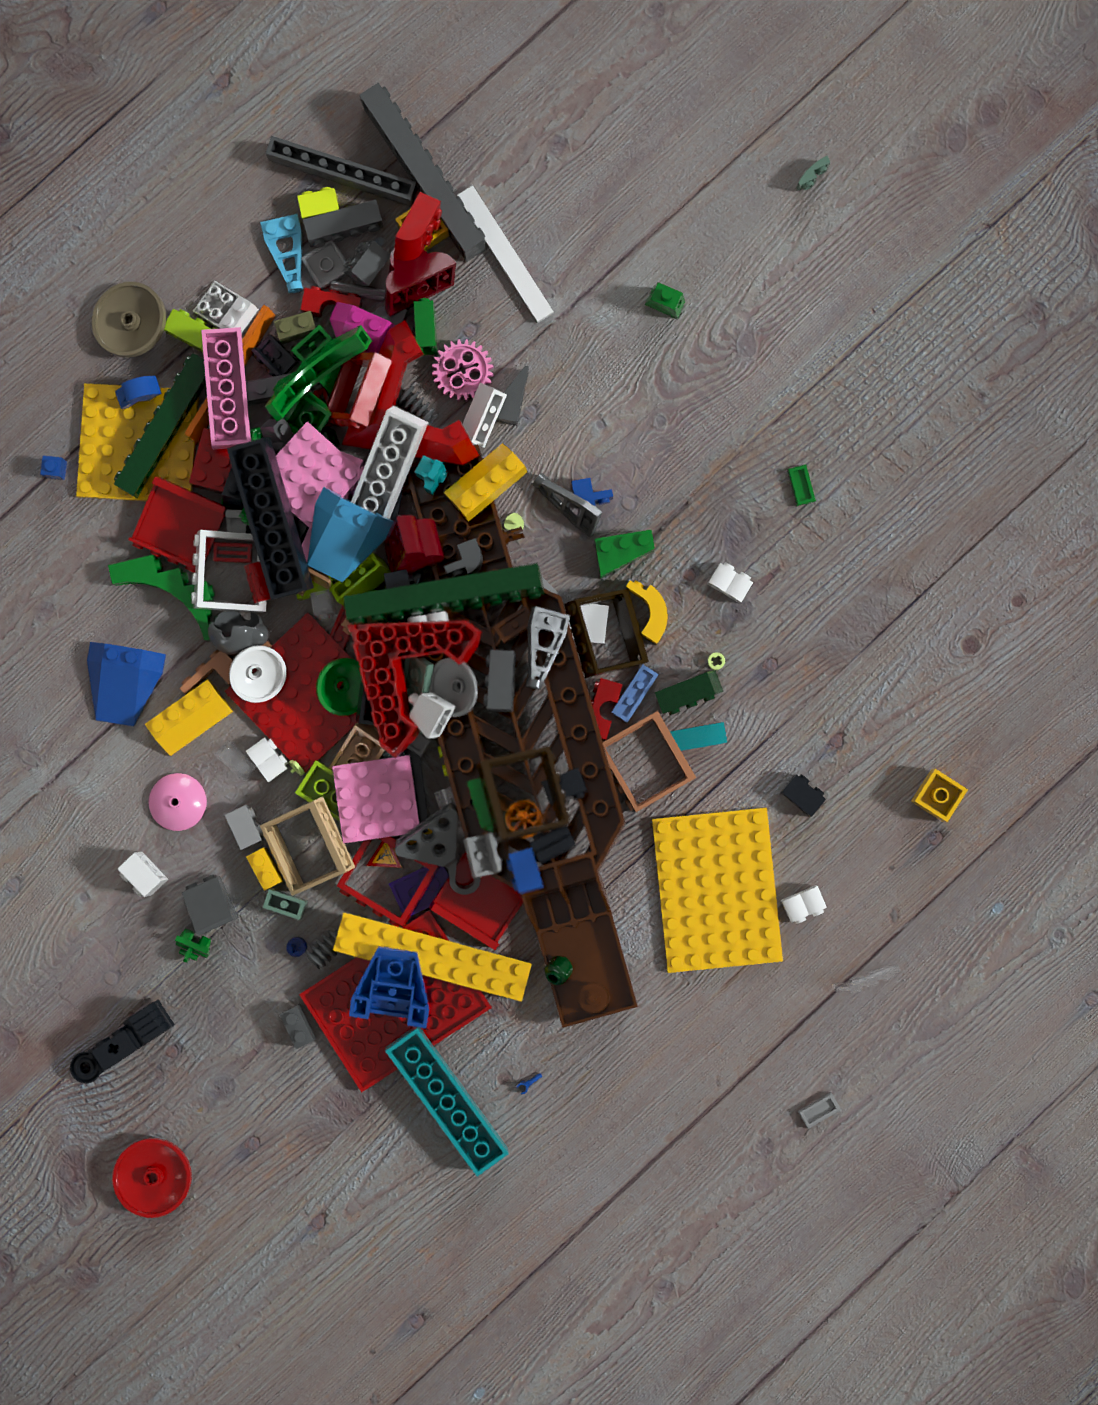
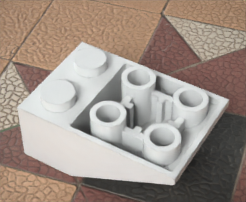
(226, 309)

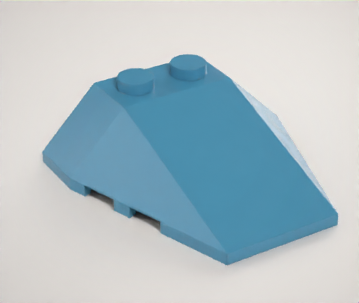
(343, 535)

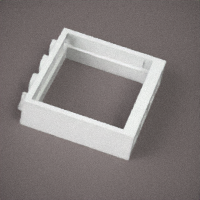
(198, 576)

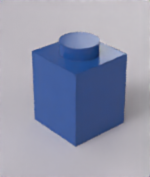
(53, 467)

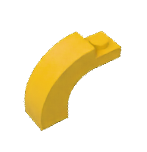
(657, 608)

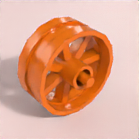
(523, 817)

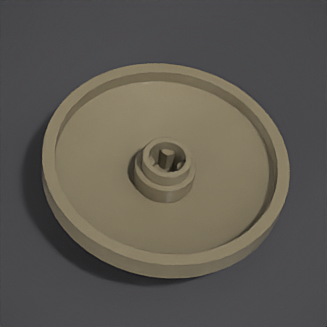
(129, 319)

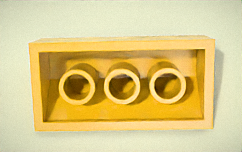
(486, 481)
(189, 717)

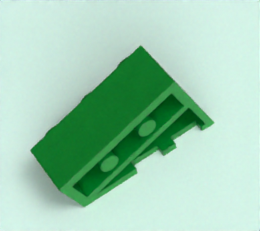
(622, 549)

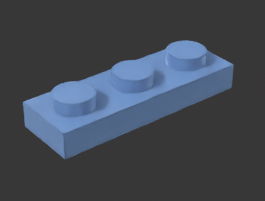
(634, 693)

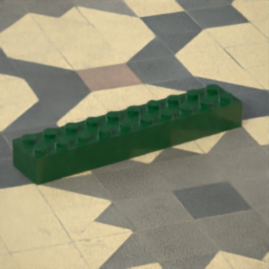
(445, 595)

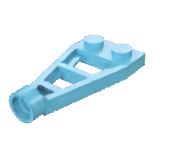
(282, 228)

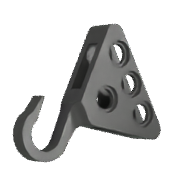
(426, 852)

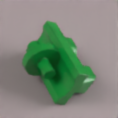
(185, 942)

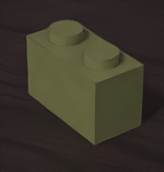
(295, 327)

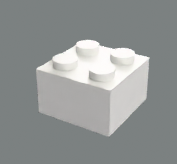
(142, 874)

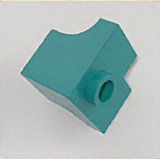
(431, 472)

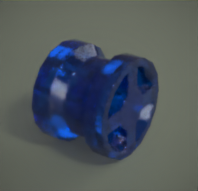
(299, 944)

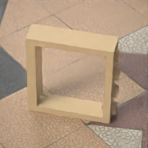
(330, 835)

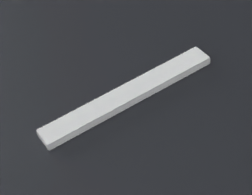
(506, 255)

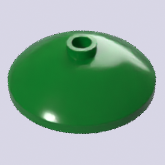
(344, 699)

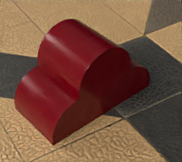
(417, 279)
(412, 544)

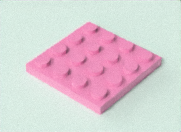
(309, 465)
(376, 798)

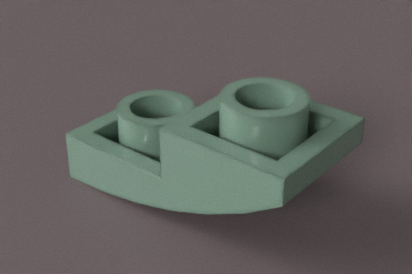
(809, 177)

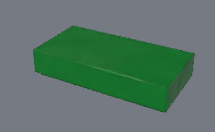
(801, 485)

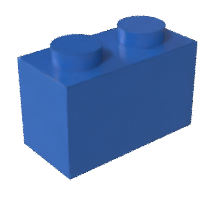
(525, 871)

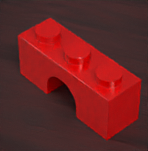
(316, 300)
(605, 692)

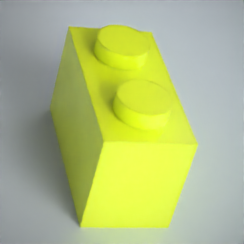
(318, 202)

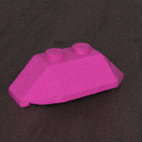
(347, 317)

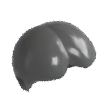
(233, 633)

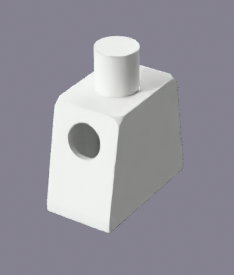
(430, 713)

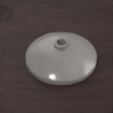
(454, 684)

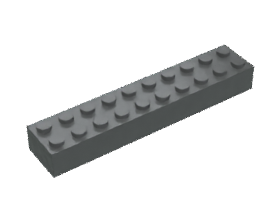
(421, 169)

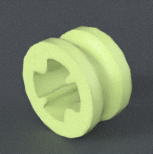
(714, 655)

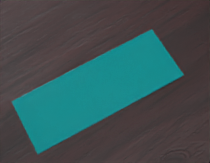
(700, 736)

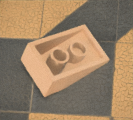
(360, 746)

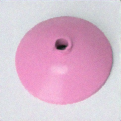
(190, 798)

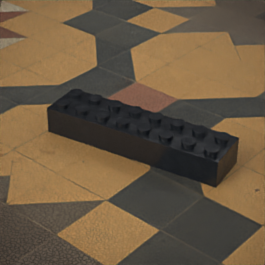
(270, 518)

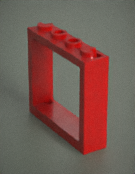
(368, 392)
(378, 909)

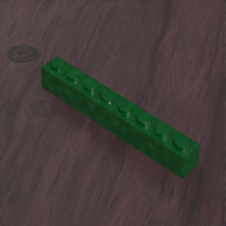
(163, 427)

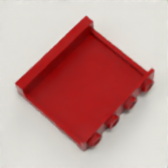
(172, 521)
(482, 913)

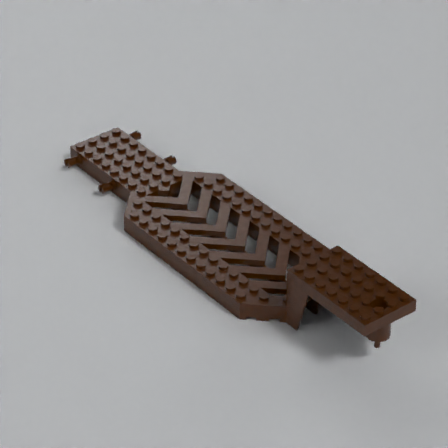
(573, 907)

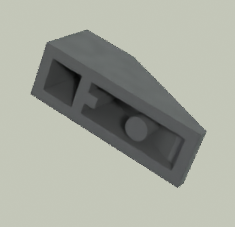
(512, 405)

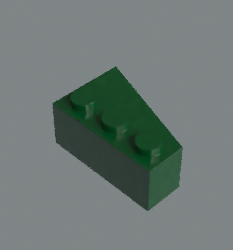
(689, 692)

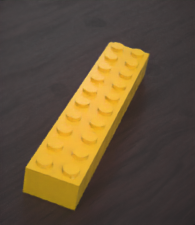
(436, 956)

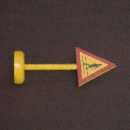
(386, 856)

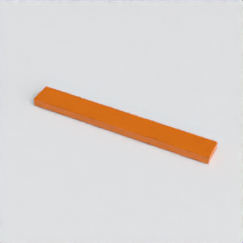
(250, 340)

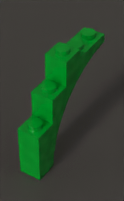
(311, 371)
(147, 572)

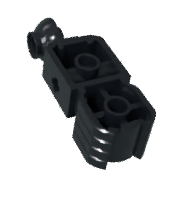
(135, 1033)

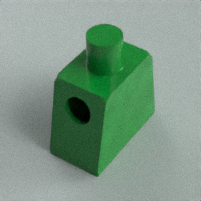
(666, 300)

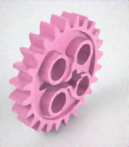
(456, 354)

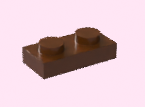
(513, 625)

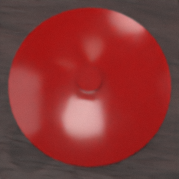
(152, 1177)

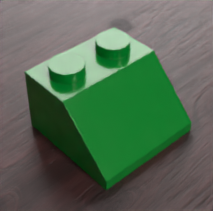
(310, 410)

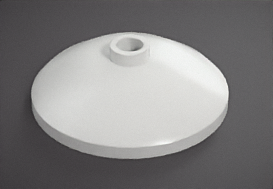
(267, 679)

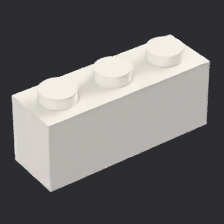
(483, 413)

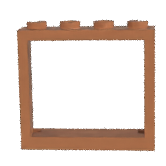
(679, 757)

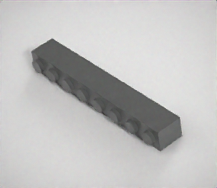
(341, 171)

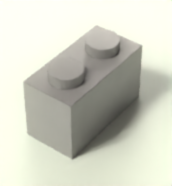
(244, 826)

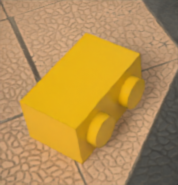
(265, 868)

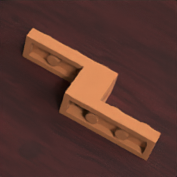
(219, 661)

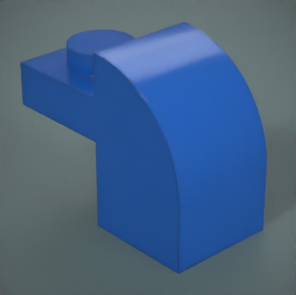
(136, 390)
(584, 489)

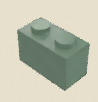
(285, 904)

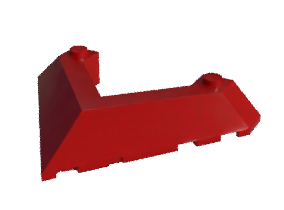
(446, 444)
(380, 653)

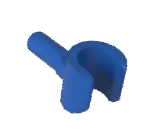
(528, 1083)

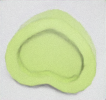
(513, 521)
(296, 768)

